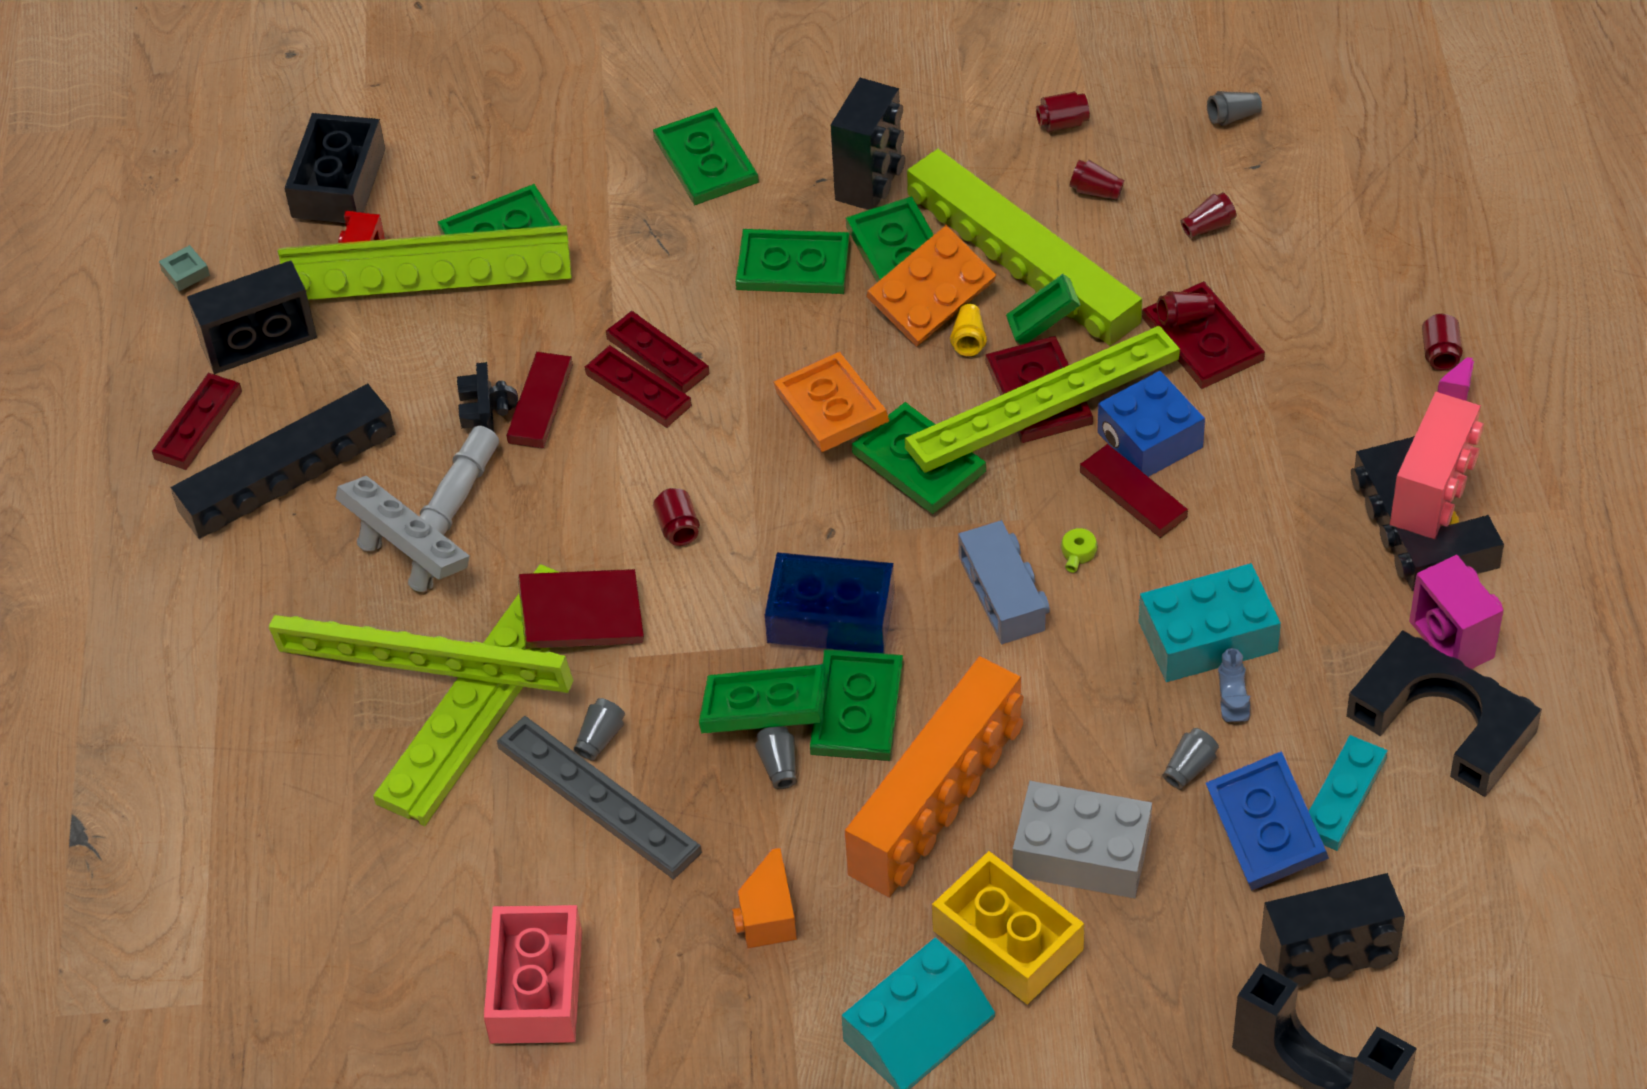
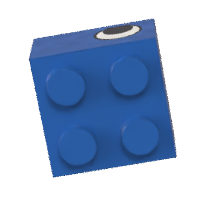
(1151, 424)

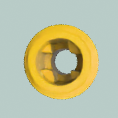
(968, 331)

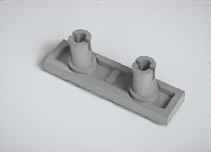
(387, 517)

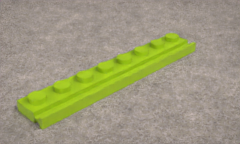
(432, 262)
(453, 732)

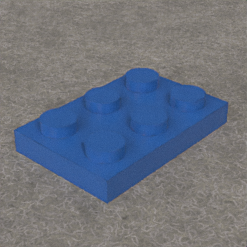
(1267, 820)

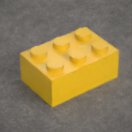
(1008, 927)

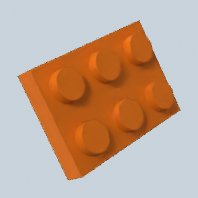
(931, 285)
(831, 401)

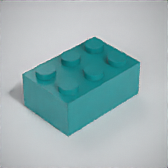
(1205, 616)

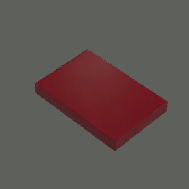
(1212, 345)
(1027, 363)
(580, 608)

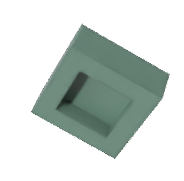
(184, 268)

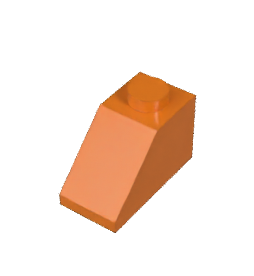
(766, 905)

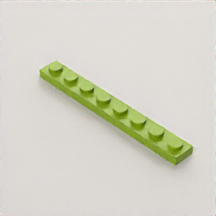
(1041, 399)
(422, 653)

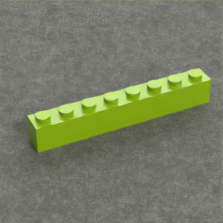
(1022, 244)

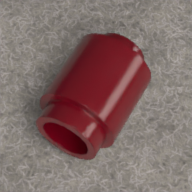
(1063, 111)
(1442, 341)
(676, 516)

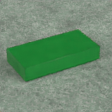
(1043, 310)

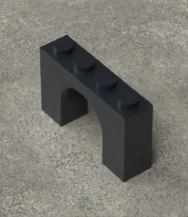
(1472, 540)
(1417, 670)
(1273, 1036)

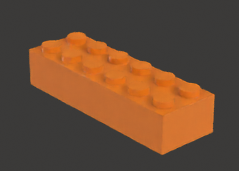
(934, 777)

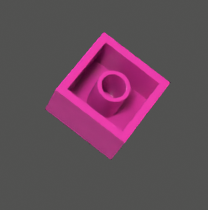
(1456, 612)

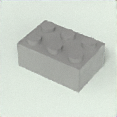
(1082, 839)

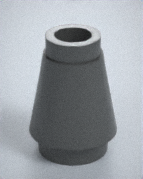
(1232, 106)
(598, 728)
(777, 754)
(1191, 757)

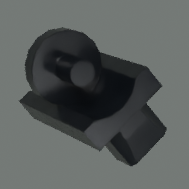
(477, 386)

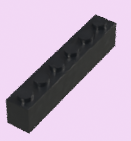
(283, 461)

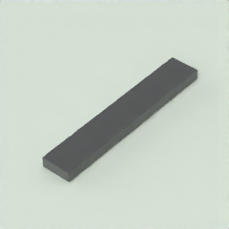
(599, 797)

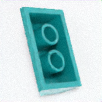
(917, 1016)

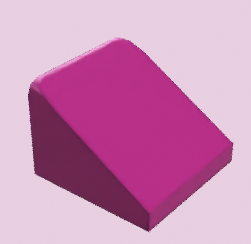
(1458, 380)

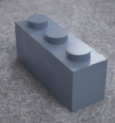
(1003, 581)

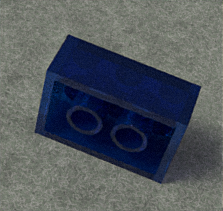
(830, 603)

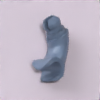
(1234, 699)

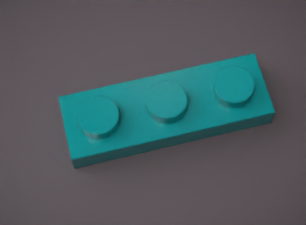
(1346, 789)

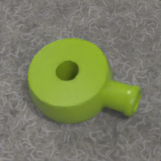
(1078, 548)

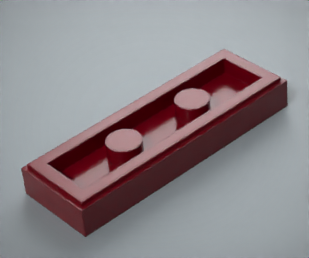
(657, 352)
(638, 386)
(539, 399)
(196, 421)
(1133, 490)

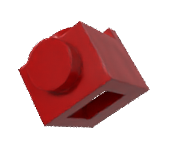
(361, 227)

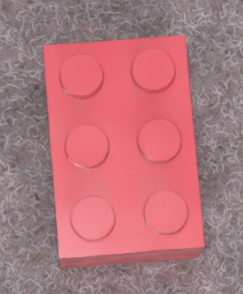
(1436, 466)
(533, 974)

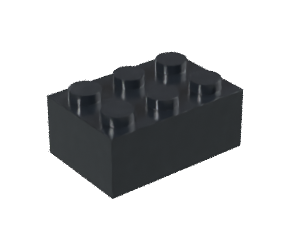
(867, 144)
(334, 167)
(252, 317)
(1333, 930)

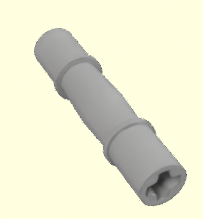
(458, 481)

